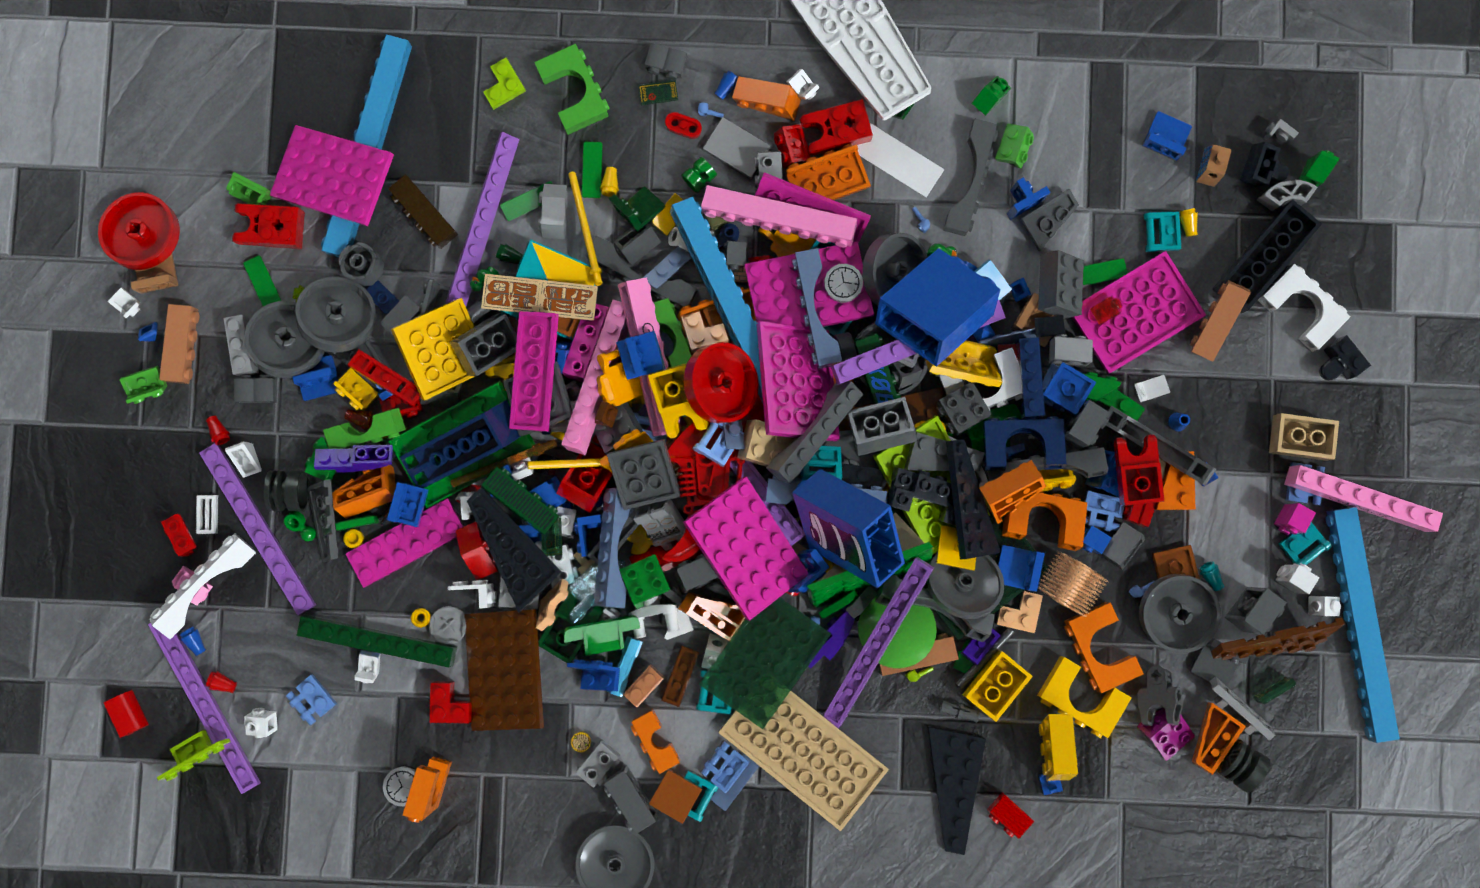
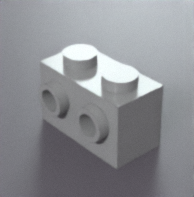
(769, 163)
(1071, 351)
(598, 763)

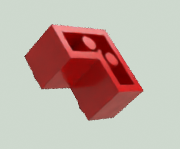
(475, 551)
(444, 708)

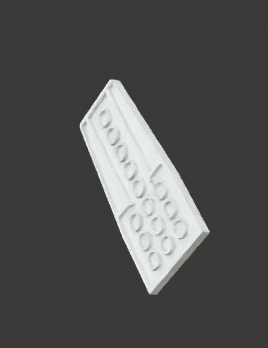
(867, 50)

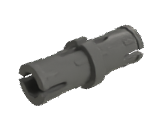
(959, 711)

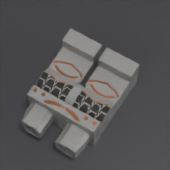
(661, 523)

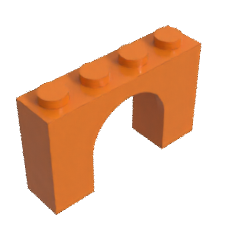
(1069, 512)
(1082, 630)
(426, 789)

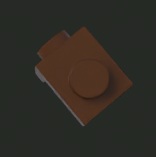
(606, 415)

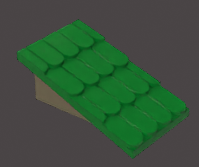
(840, 582)

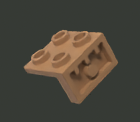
(156, 278)
(1026, 317)

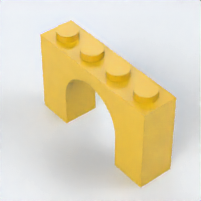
(1056, 693)

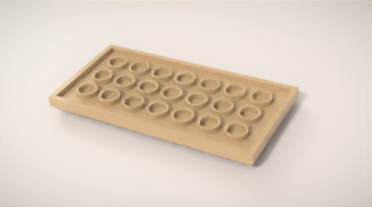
(809, 758)

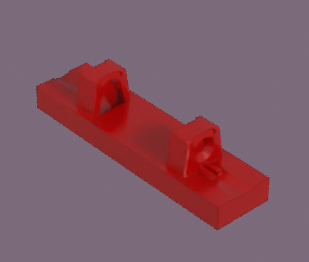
(384, 377)

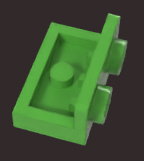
(1015, 145)
(143, 384)

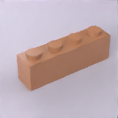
(1220, 321)
(179, 344)
(941, 652)

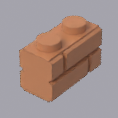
(643, 685)

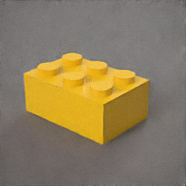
(997, 685)
(1058, 747)

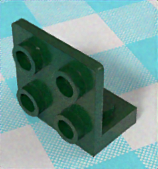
(639, 208)

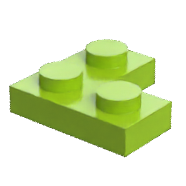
(508, 86)

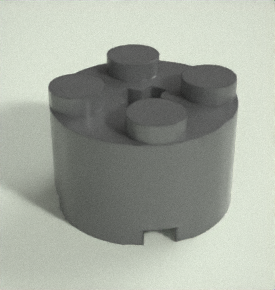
(361, 264)

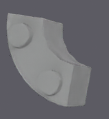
(1286, 191)
(553, 211)

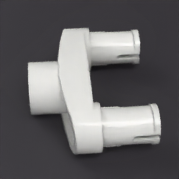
(651, 608)

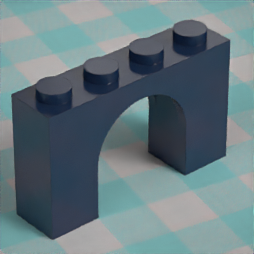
(1031, 374)
(1048, 431)

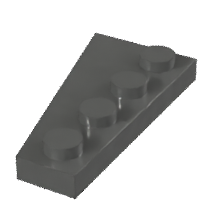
(931, 455)
(323, 514)

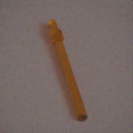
(536, 450)

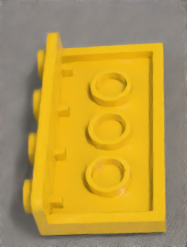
(971, 363)

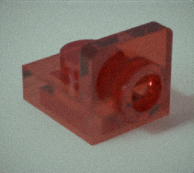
(1106, 309)

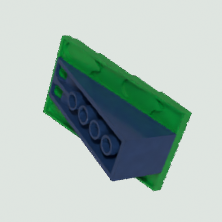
(459, 443)

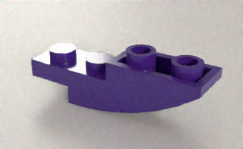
(353, 460)
(839, 630)

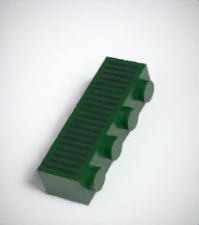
(520, 501)

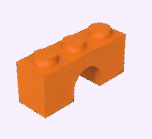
(661, 757)

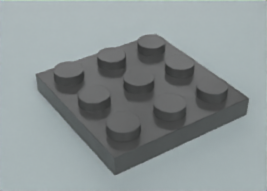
(560, 403)
(644, 474)

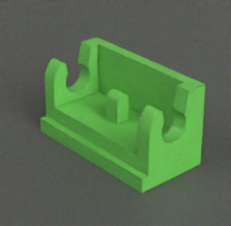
(248, 190)

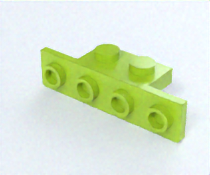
(191, 751)

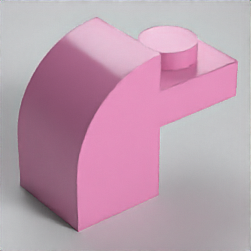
(186, 573)

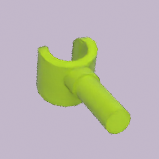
(913, 676)

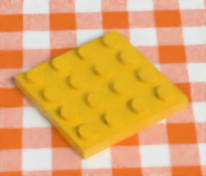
(428, 351)

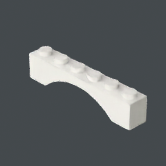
(172, 614)

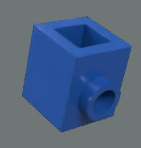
(1095, 540)

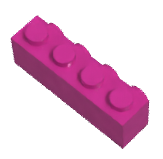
(584, 345)

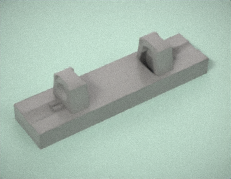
(1254, 721)

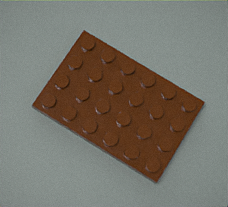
(504, 670)

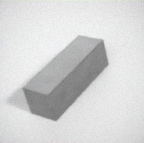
(861, 602)

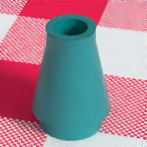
(1212, 575)

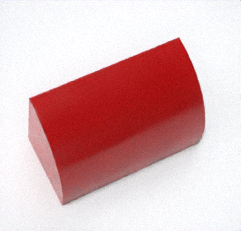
(126, 713)

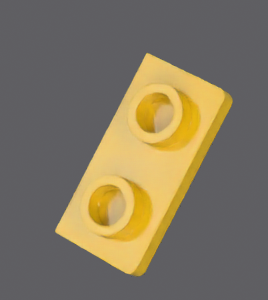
(356, 390)
(1057, 477)

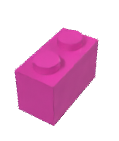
(1294, 519)

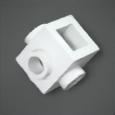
(260, 723)

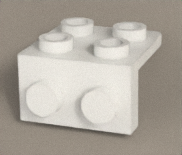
(487, 595)

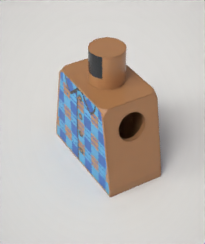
(1213, 161)

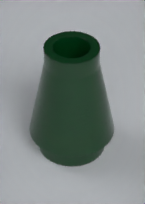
(508, 254)

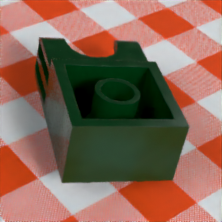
(552, 639)

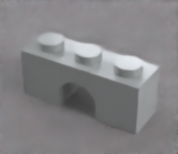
(235, 333)

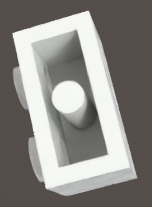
(565, 564)
(1297, 578)

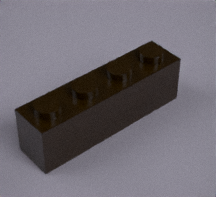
(422, 210)

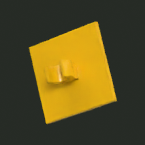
(949, 552)

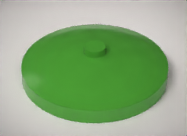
(912, 639)

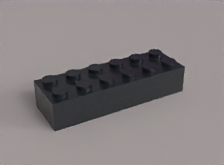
(1271, 251)

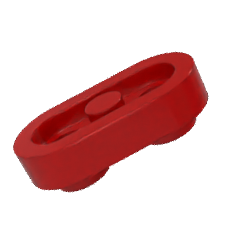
(684, 125)

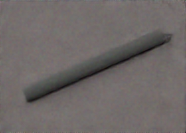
(974, 669)

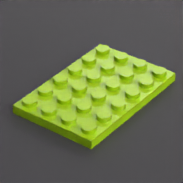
(922, 515)

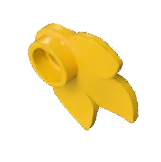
(640, 541)

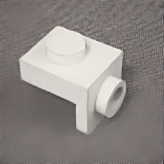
(803, 85)
(125, 303)
(1324, 605)
(368, 667)

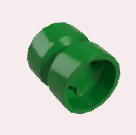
(699, 174)

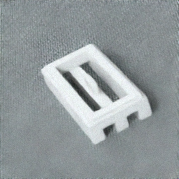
(214, 514)

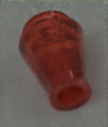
(360, 418)

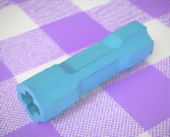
(629, 654)

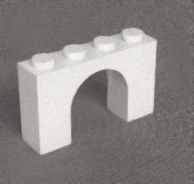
(1328, 313)
(1010, 375)

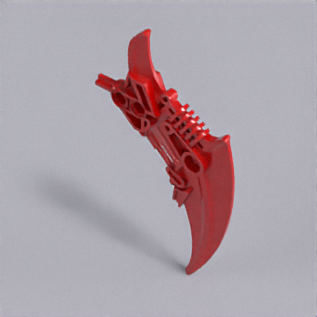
(706, 476)

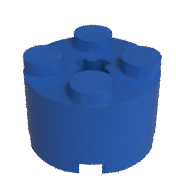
(548, 492)

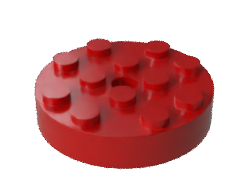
(120, 226)
(719, 365)

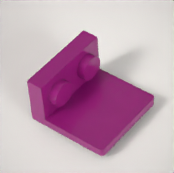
(1165, 737)

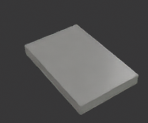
(735, 147)

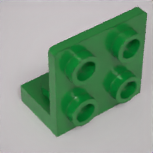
(644, 580)

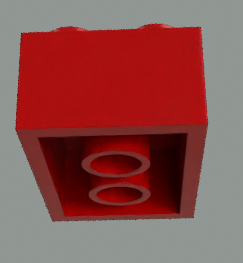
(586, 484)

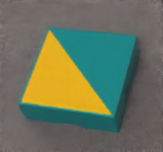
(551, 265)

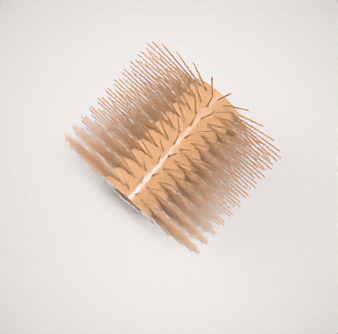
(1072, 583)

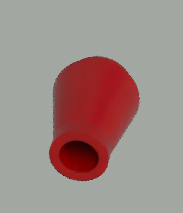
(217, 431)
(220, 682)

